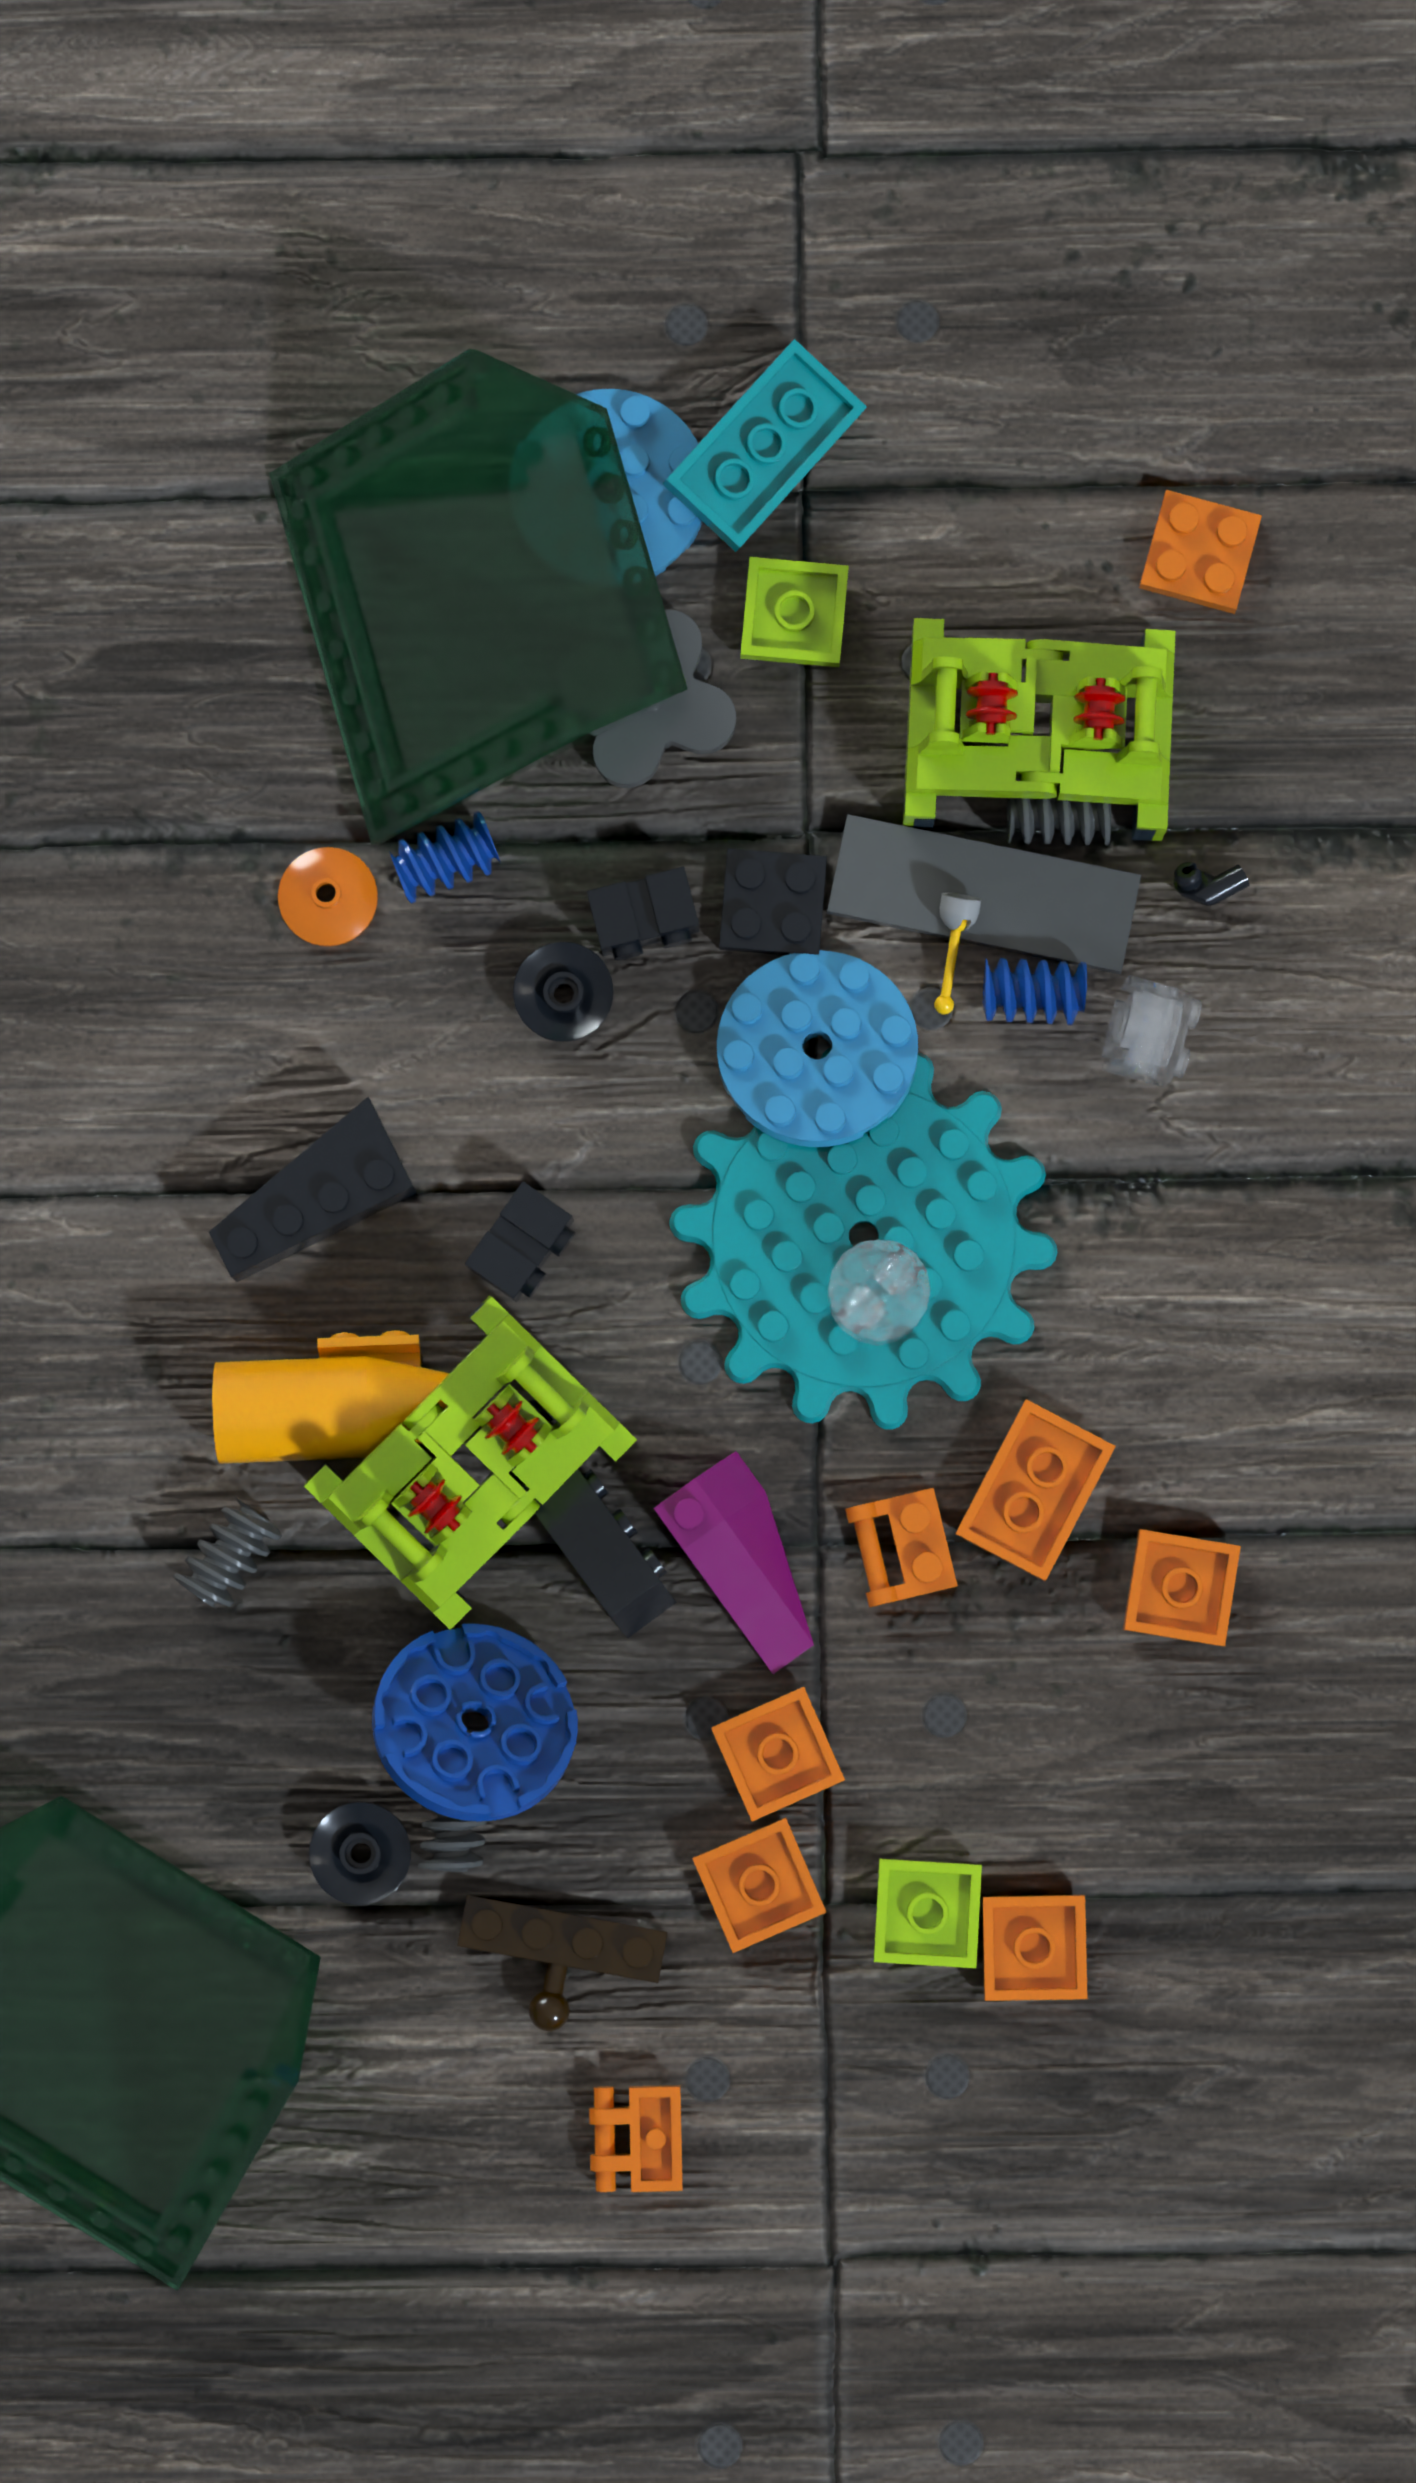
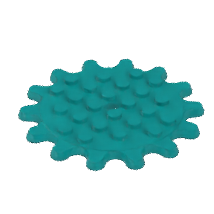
(787, 1220)

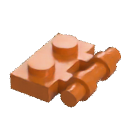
(654, 2138)

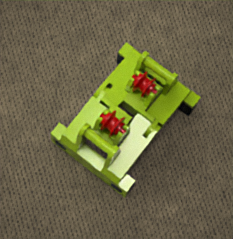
(1085, 714)
(510, 1439)

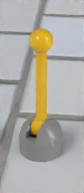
(958, 914)

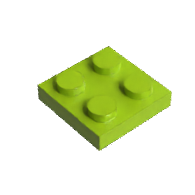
(794, 612)
(927, 1913)

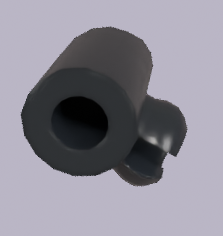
(1208, 888)

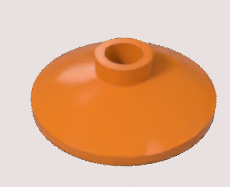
(331, 921)

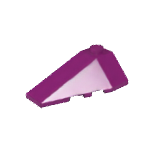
(736, 1547)

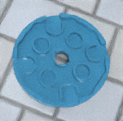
(651, 448)
(806, 1097)

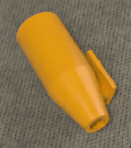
(322, 1404)

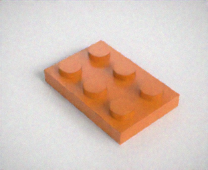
(1035, 1490)

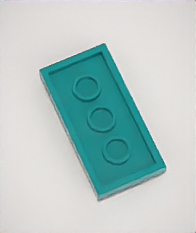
(764, 445)

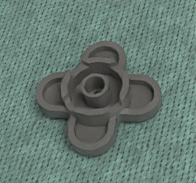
(694, 720)

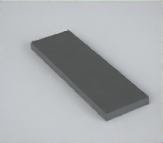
(1027, 898)

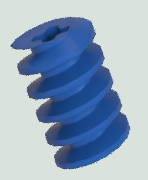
(445, 857)
(1034, 990)

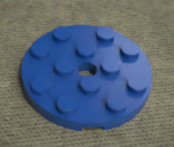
(482, 1772)

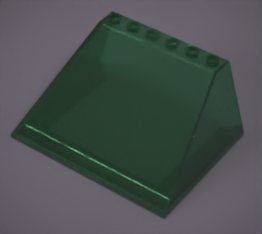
(473, 585)
(136, 2036)

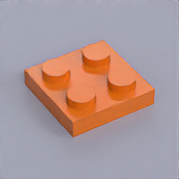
(1200, 551)
(1181, 1588)
(777, 1753)
(759, 1885)
(1034, 1947)

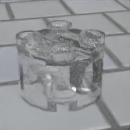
(1150, 1032)
(878, 1291)

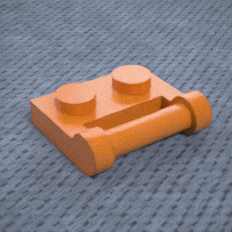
(918, 1544)

